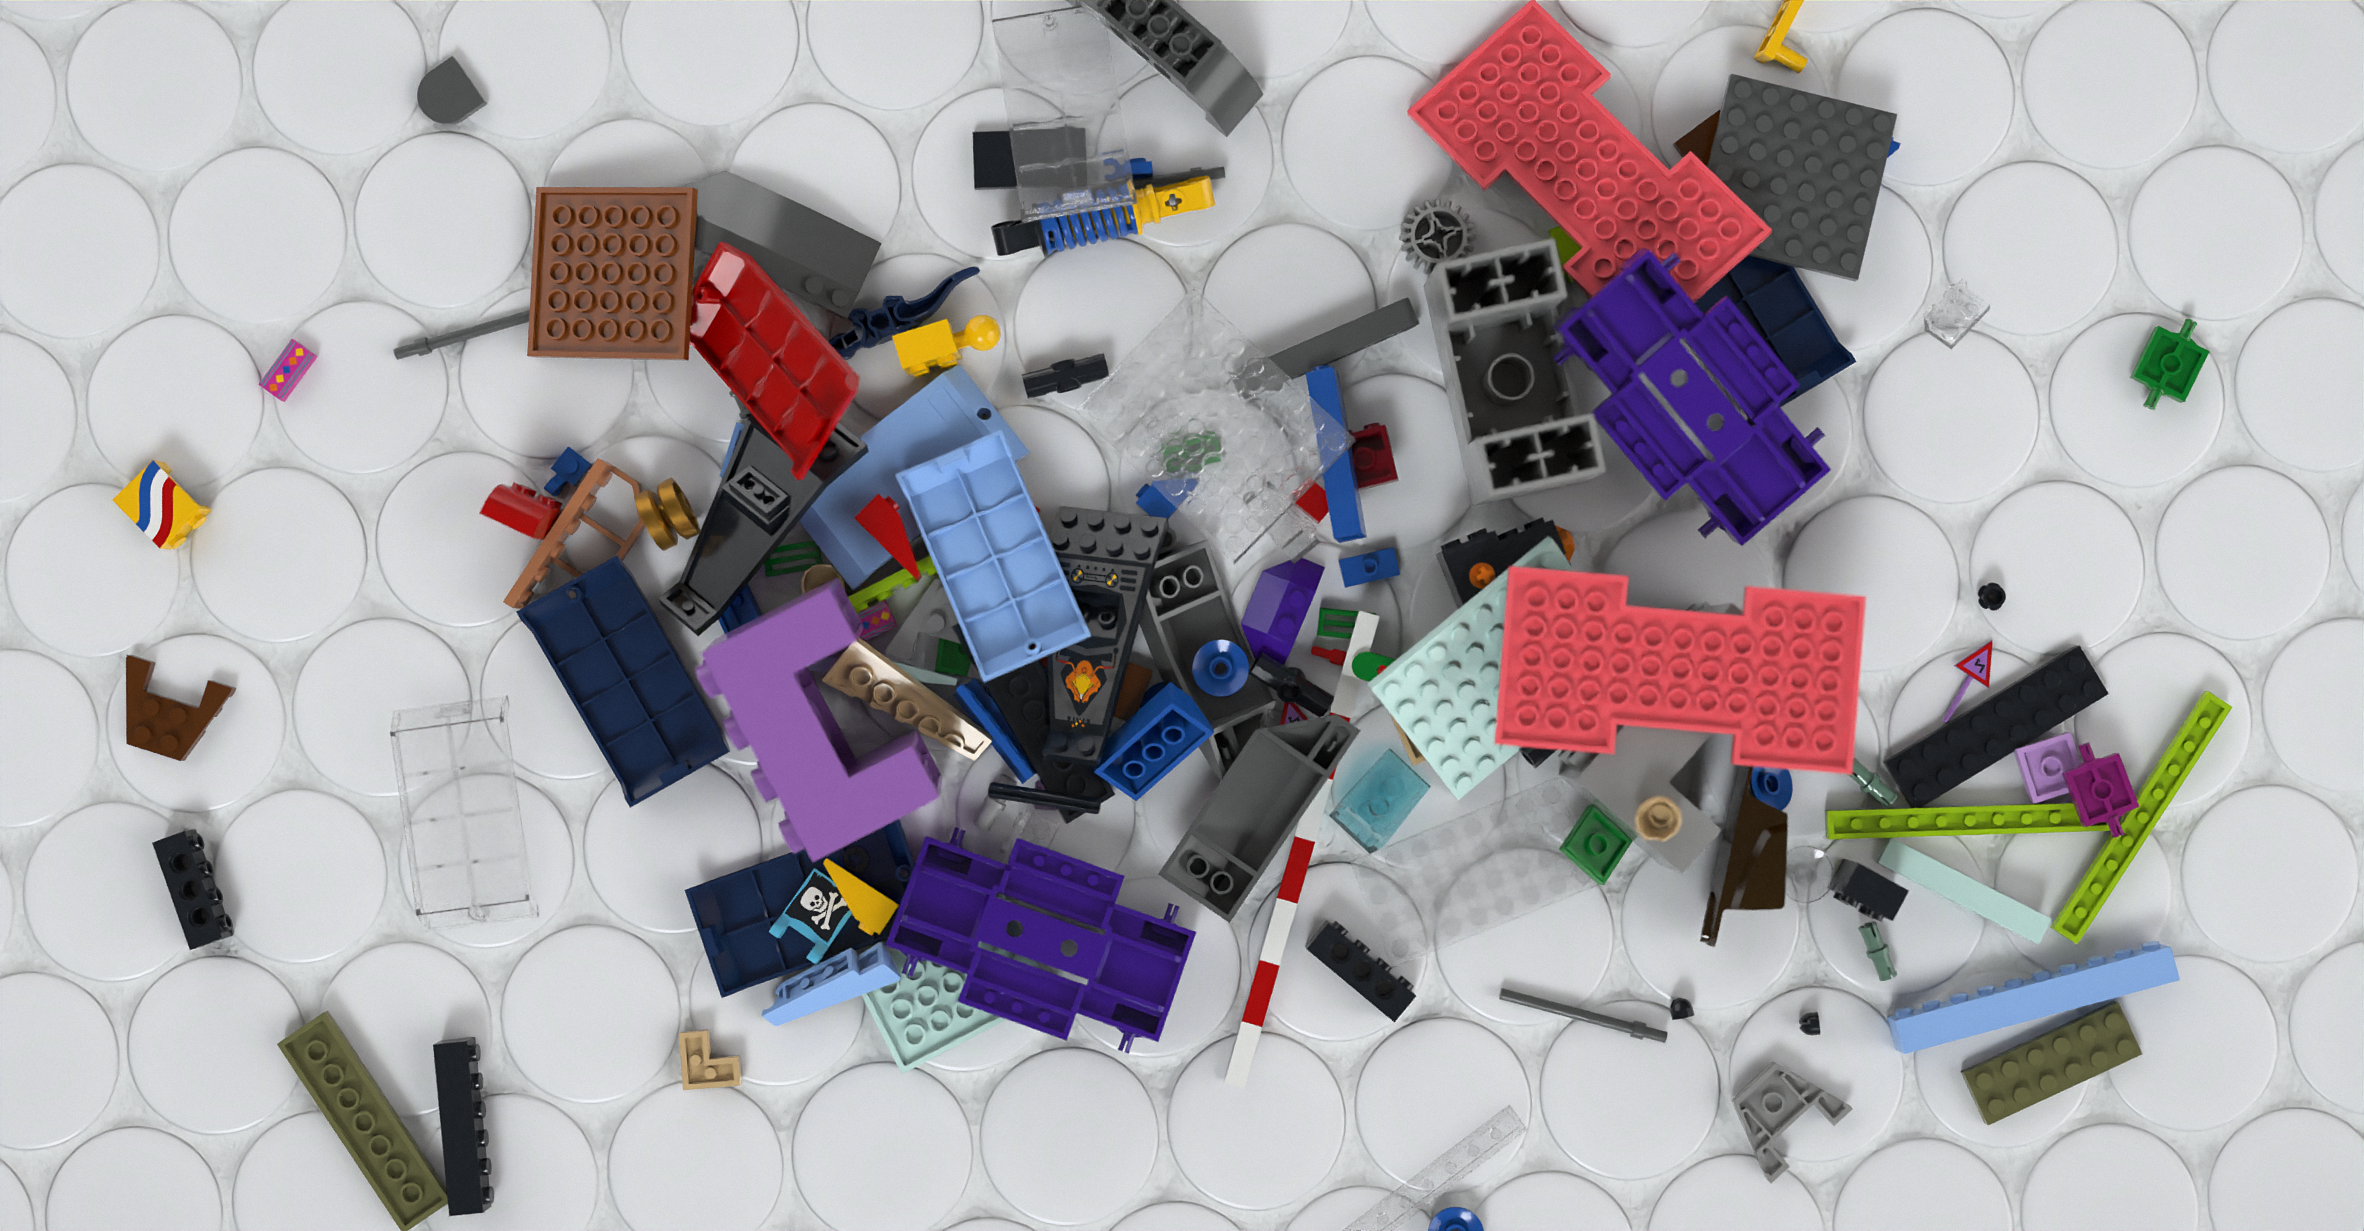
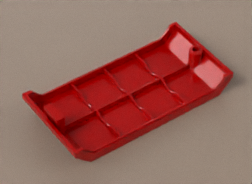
(769, 355)

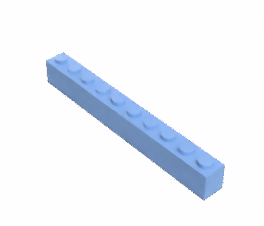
(2033, 998)

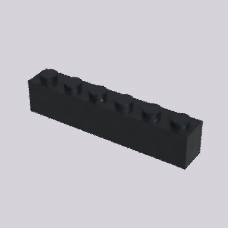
(462, 1126)

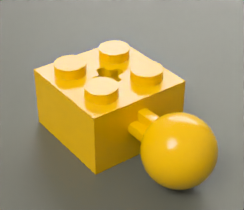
(939, 345)

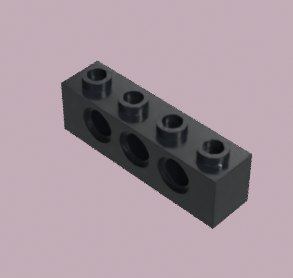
(179, 883)
(1391, 1003)

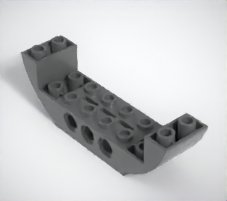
(1183, 54)

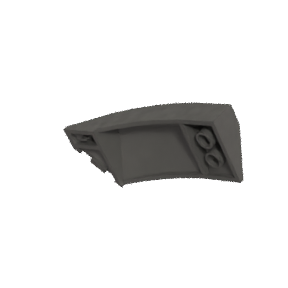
(789, 241)
(1180, 616)
(1256, 810)

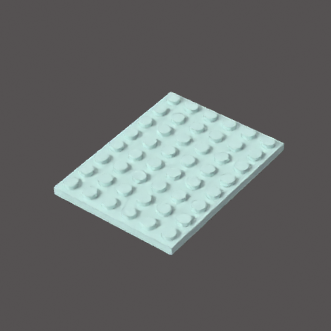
(1449, 683)

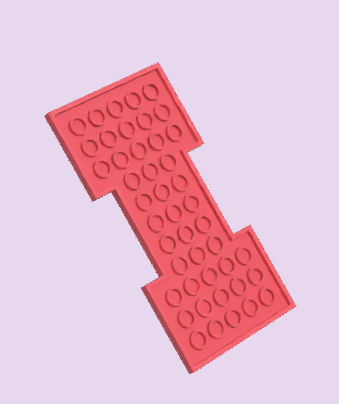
(1530, 113)
(1771, 677)

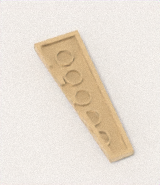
(888, 687)

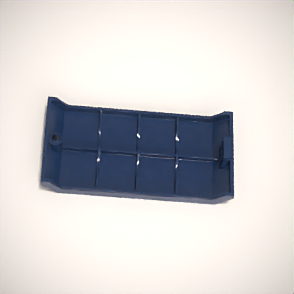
(1785, 318)
(626, 680)
(743, 906)

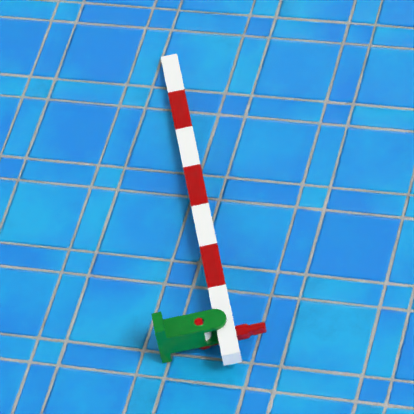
(1357, 665)

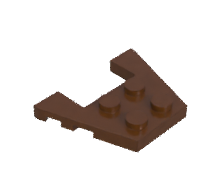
(165, 723)

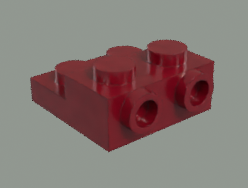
(1373, 456)

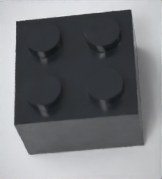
(1862, 887)

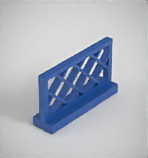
(986, 714)

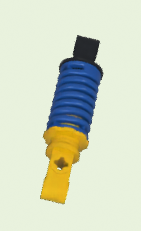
(1150, 207)

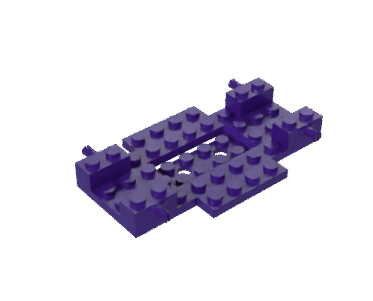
(1637, 329)
(1127, 969)

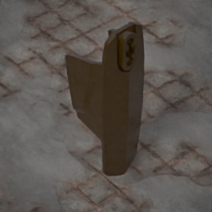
(1750, 859)

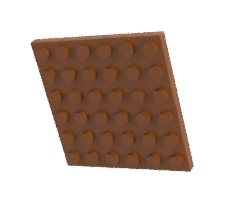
(612, 273)

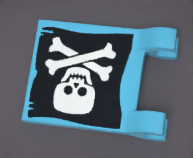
(816, 913)

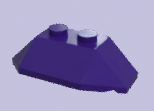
(1280, 607)

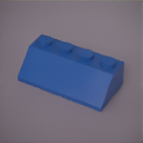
(1153, 742)

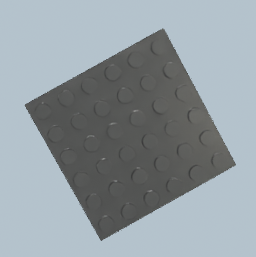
(1804, 170)

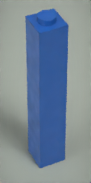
(1341, 477)

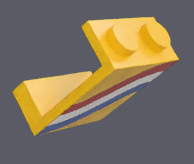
(161, 506)

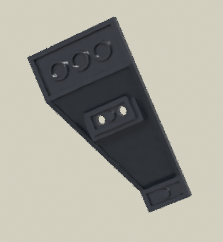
(743, 529)

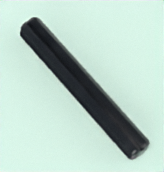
(1044, 798)

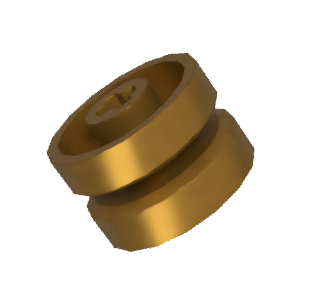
(667, 514)

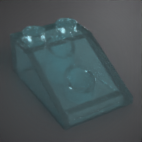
(1380, 801)

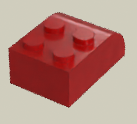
(522, 510)

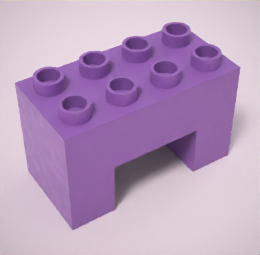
(797, 742)

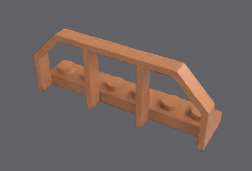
(567, 524)

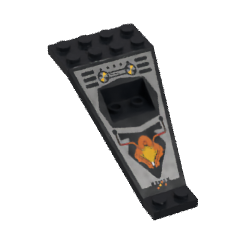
(1109, 571)

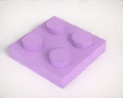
(2043, 765)

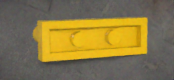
(1772, 45)

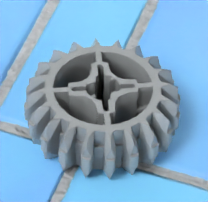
(1434, 225)

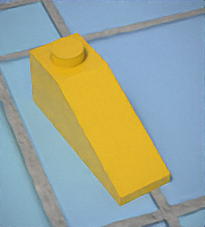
(864, 901)

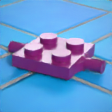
(2100, 790)

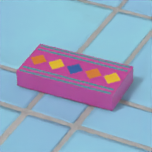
(288, 370)
(876, 621)

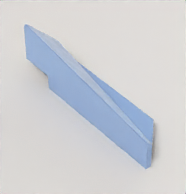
(832, 983)

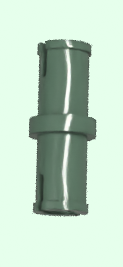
(1872, 784)
(1877, 951)

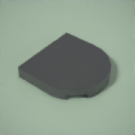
(448, 94)

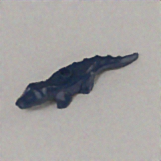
(894, 317)

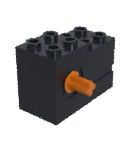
(1486, 556)

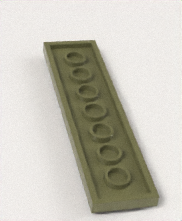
(365, 1121)

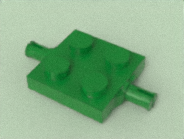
(2169, 364)

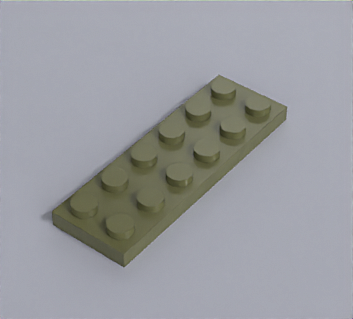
(2051, 1063)

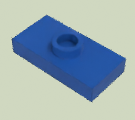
(1369, 567)

